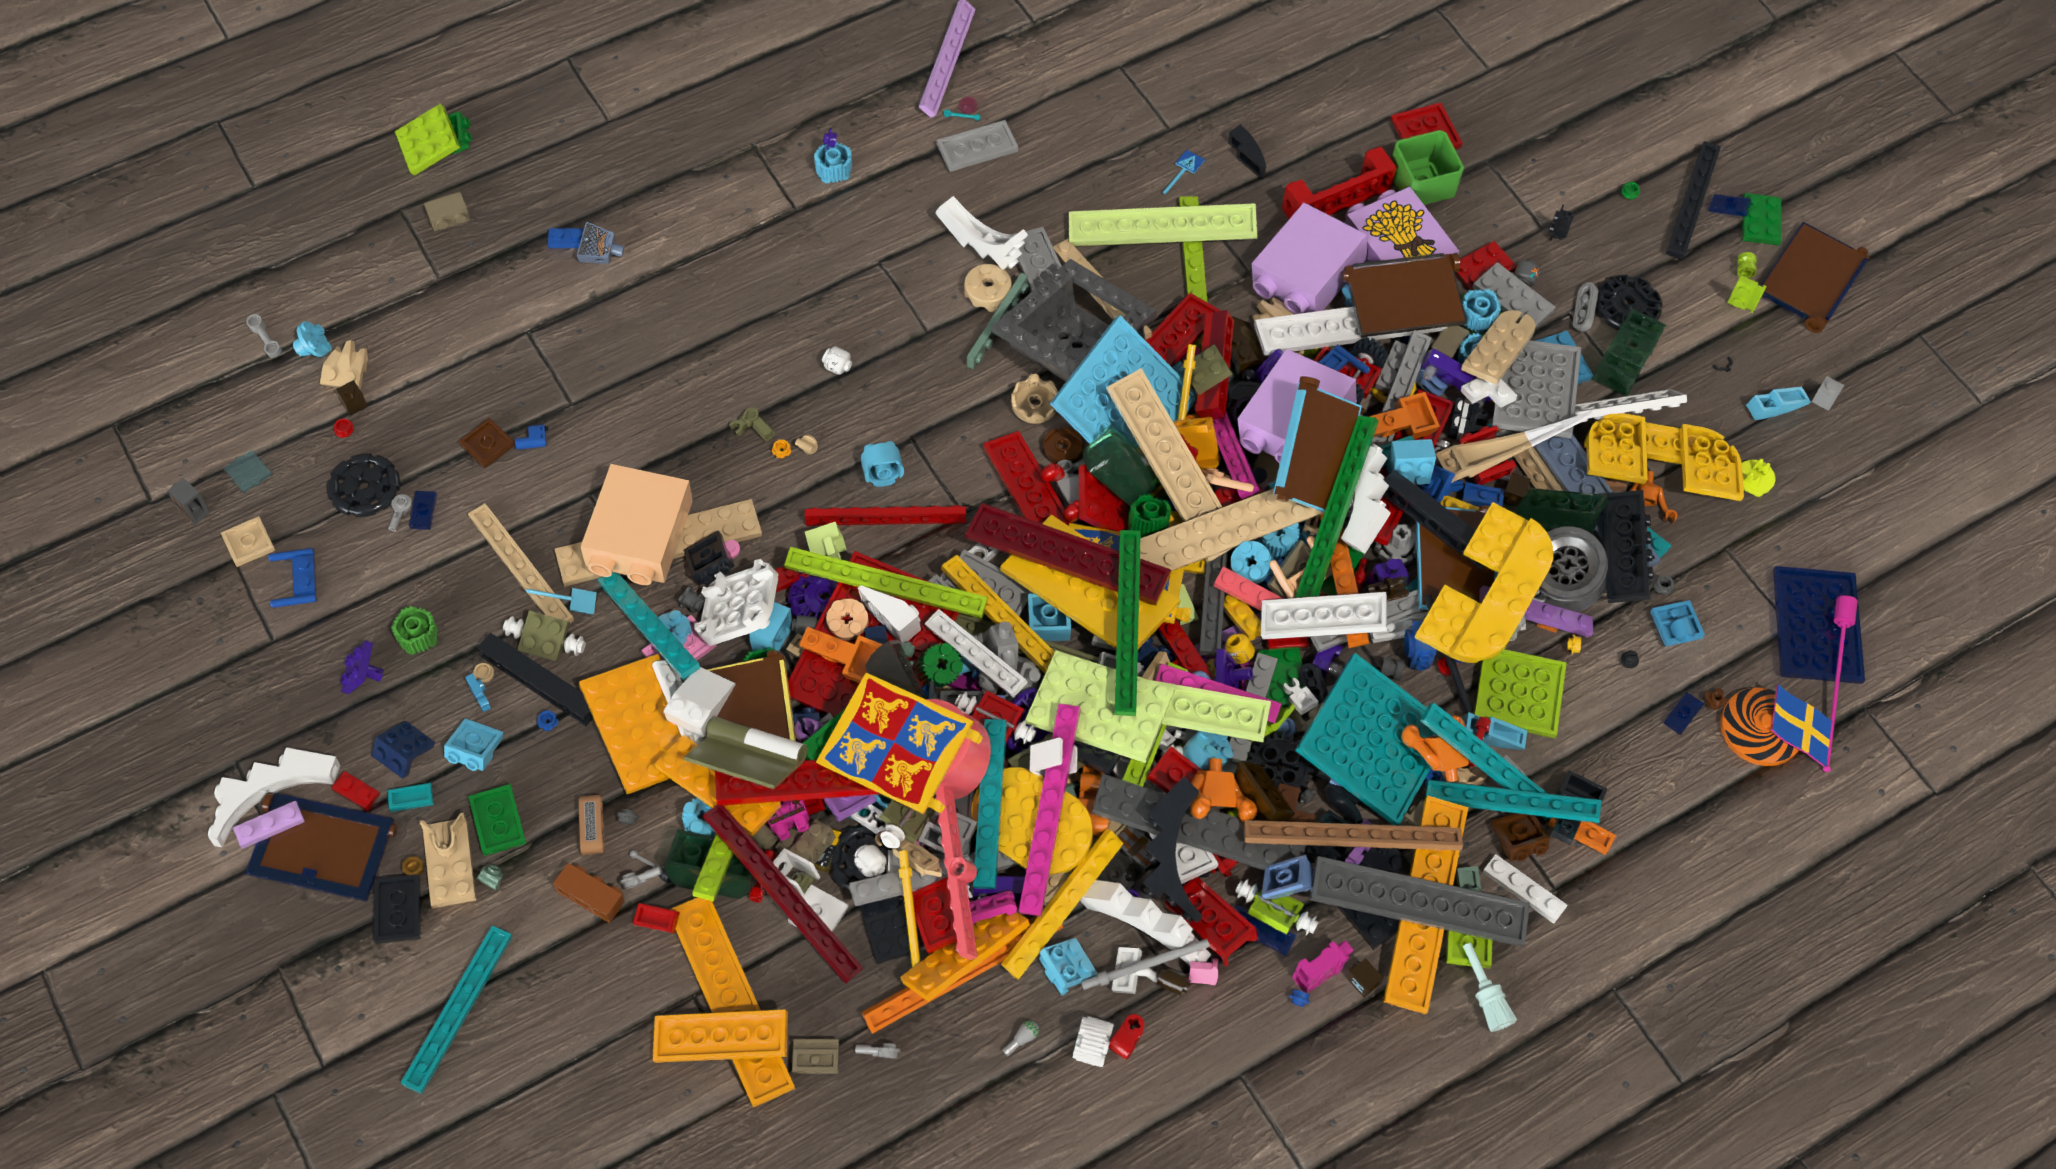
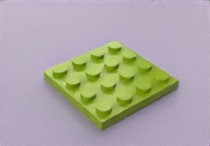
(1522, 691)

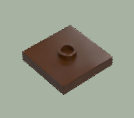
(487, 443)

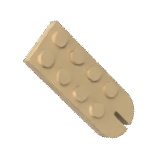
(1500, 346)

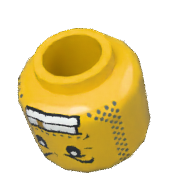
(1240, 648)

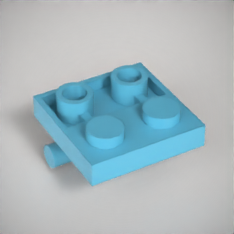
(1066, 964)

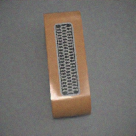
(591, 824)

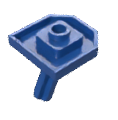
(1441, 484)

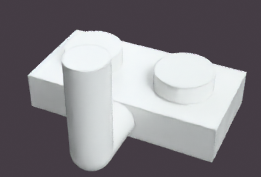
(1128, 983)

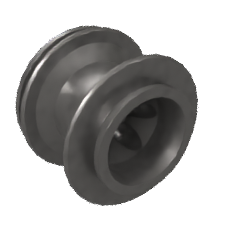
(1571, 547)

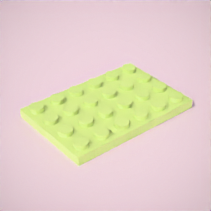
(1092, 687)

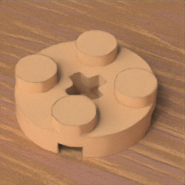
(847, 607)

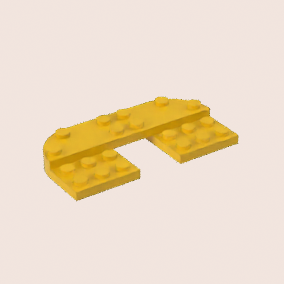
(1623, 442)
(1478, 631)

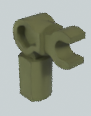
(752, 418)

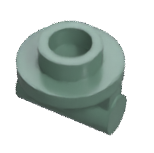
(491, 876)

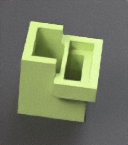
(826, 540)

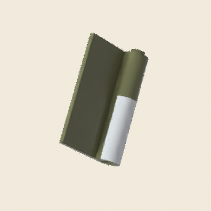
(747, 753)

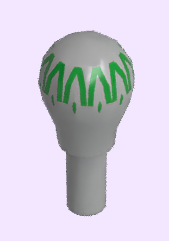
(1027, 1032)

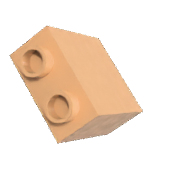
(636, 524)

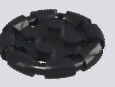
(1622, 292)
(359, 475)
(849, 839)

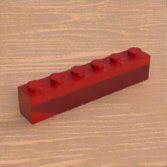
(1218, 331)

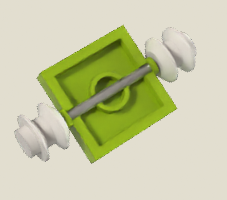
(1278, 912)

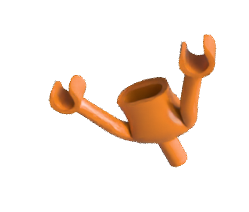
(1651, 492)

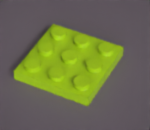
(427, 139)

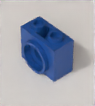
(1418, 653)

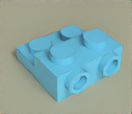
(472, 745)

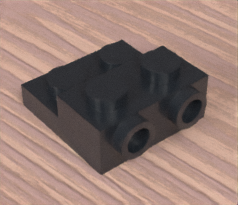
(708, 558)
(1337, 853)

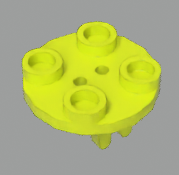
(1757, 477)

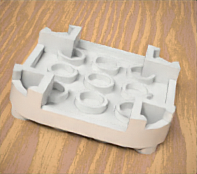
(737, 603)

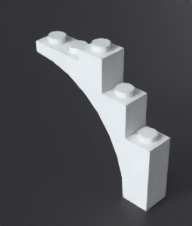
(986, 241)
(1368, 510)
(239, 796)
(1143, 914)

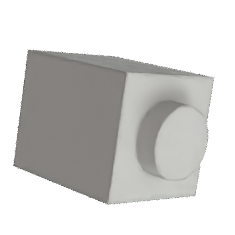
(1827, 393)

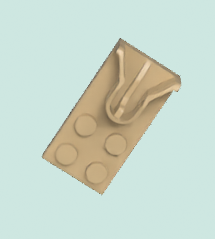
(449, 862)

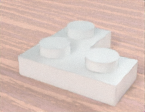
(1480, 388)

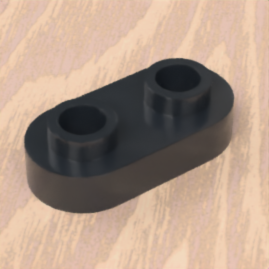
(1313, 683)

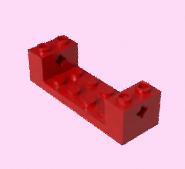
(1375, 179)

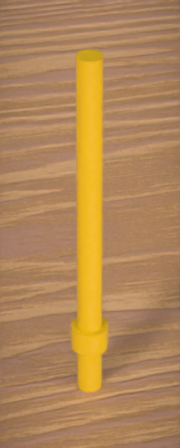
(1189, 365)
(906, 873)

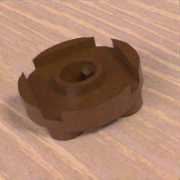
(1068, 436)

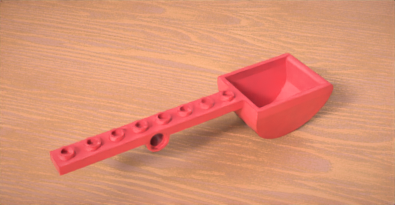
(960, 780)

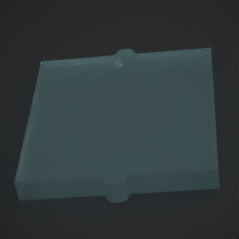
(247, 471)

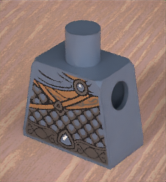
(598, 245)

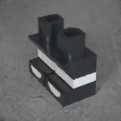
(1465, 418)

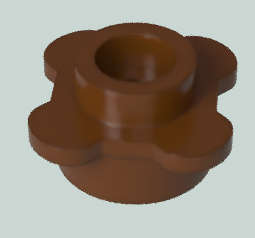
(1712, 702)

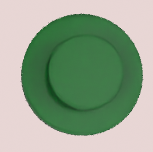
(1630, 190)

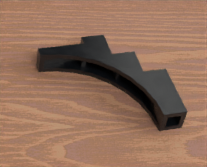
(1165, 878)

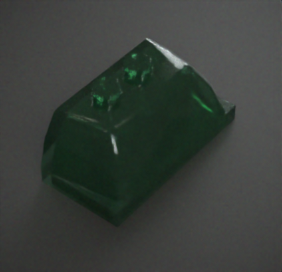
(1120, 465)
(1562, 508)
(688, 857)

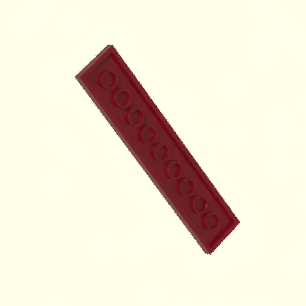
(1061, 551)

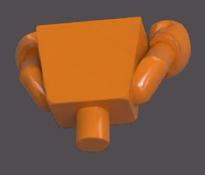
(1436, 751)
(1219, 790)

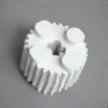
(1092, 1041)

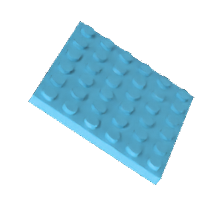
(1115, 355)

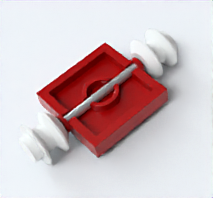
(995, 707)

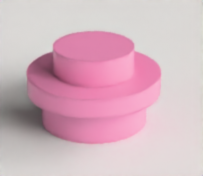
(733, 547)

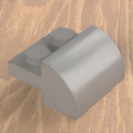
(932, 832)

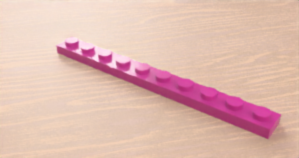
(1232, 450)
(1049, 815)

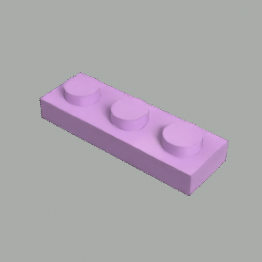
(268, 824)

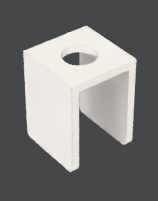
(1048, 755)
(792, 860)

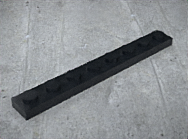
(1693, 200)

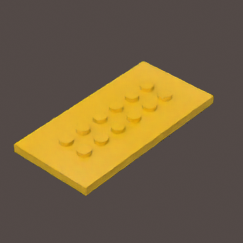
(1083, 601)

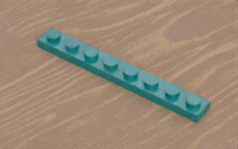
(649, 625)
(1477, 751)
(1516, 801)
(990, 808)
(456, 1010)

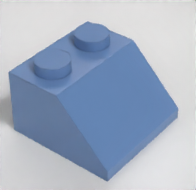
(1287, 878)

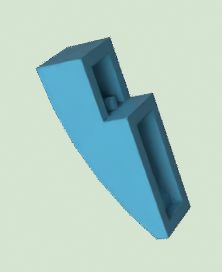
(1777, 402)
(1500, 733)

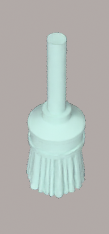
(1490, 996)

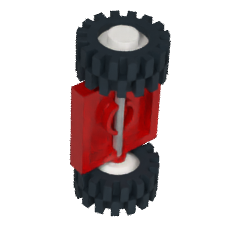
(1371, 355)

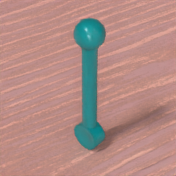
(947, 113)

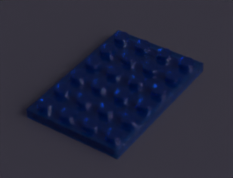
(1807, 627)

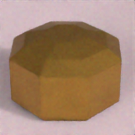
(412, 866)

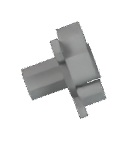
(1401, 543)

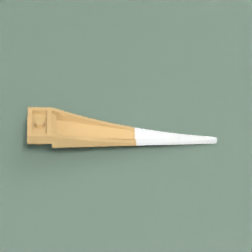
(1478, 456)

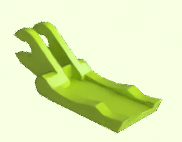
(1282, 716)

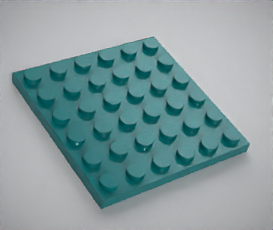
(1360, 739)

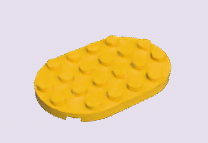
(1018, 820)

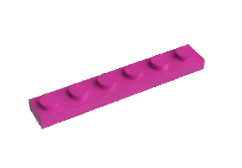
(1179, 677)

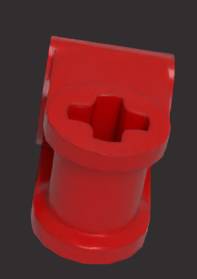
(1125, 1039)

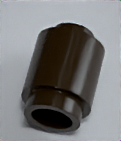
(1173, 980)

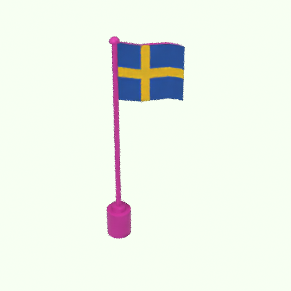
(1802, 723)

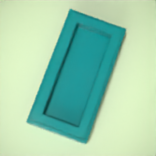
(410, 797)

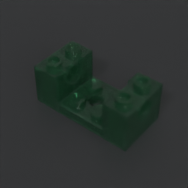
(1623, 364)

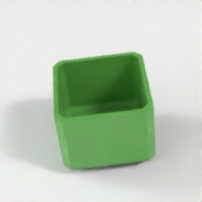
(1431, 161)

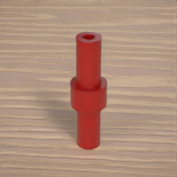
(1360, 575)

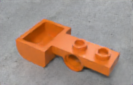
(1412, 414)
(838, 650)
(1088, 789)

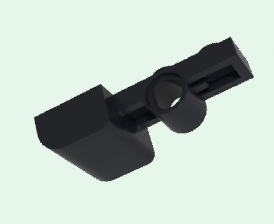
(1580, 787)

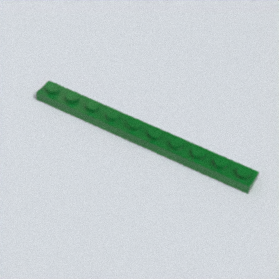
(1337, 507)
(1127, 623)

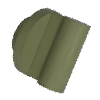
(803, 879)

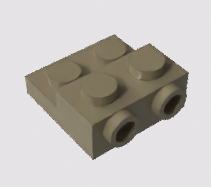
(809, 843)

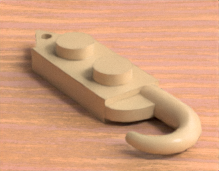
(918, 857)

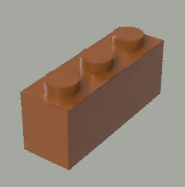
(589, 892)

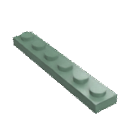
(986, 340)

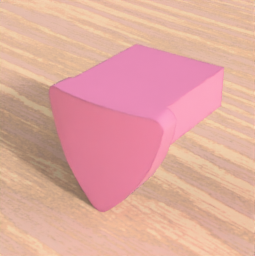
(1204, 972)

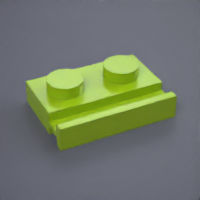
(1746, 294)

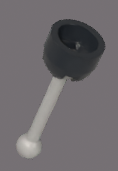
(664, 876)

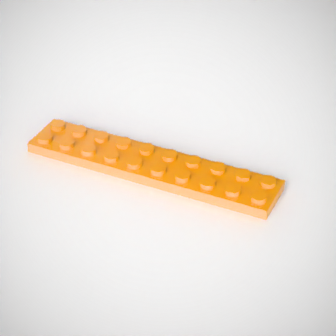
(1419, 945)
(727, 991)

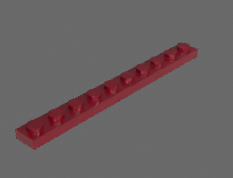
(783, 892)

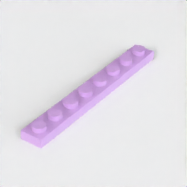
(947, 58)

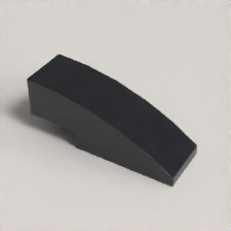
(1247, 150)

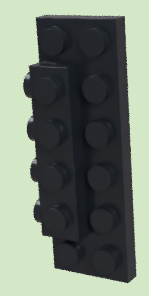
(1627, 547)

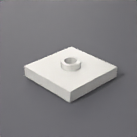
(826, 906)

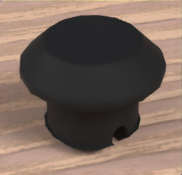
(1630, 659)

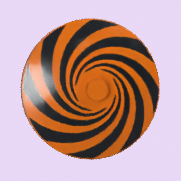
(1747, 728)

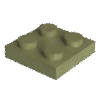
(1209, 370)

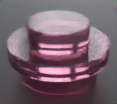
(968, 105)

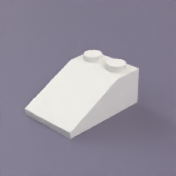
(894, 613)
(698, 701)

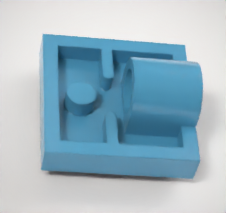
(1677, 623)

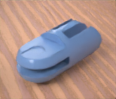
(1435, 386)

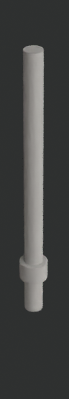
(1105, 977)

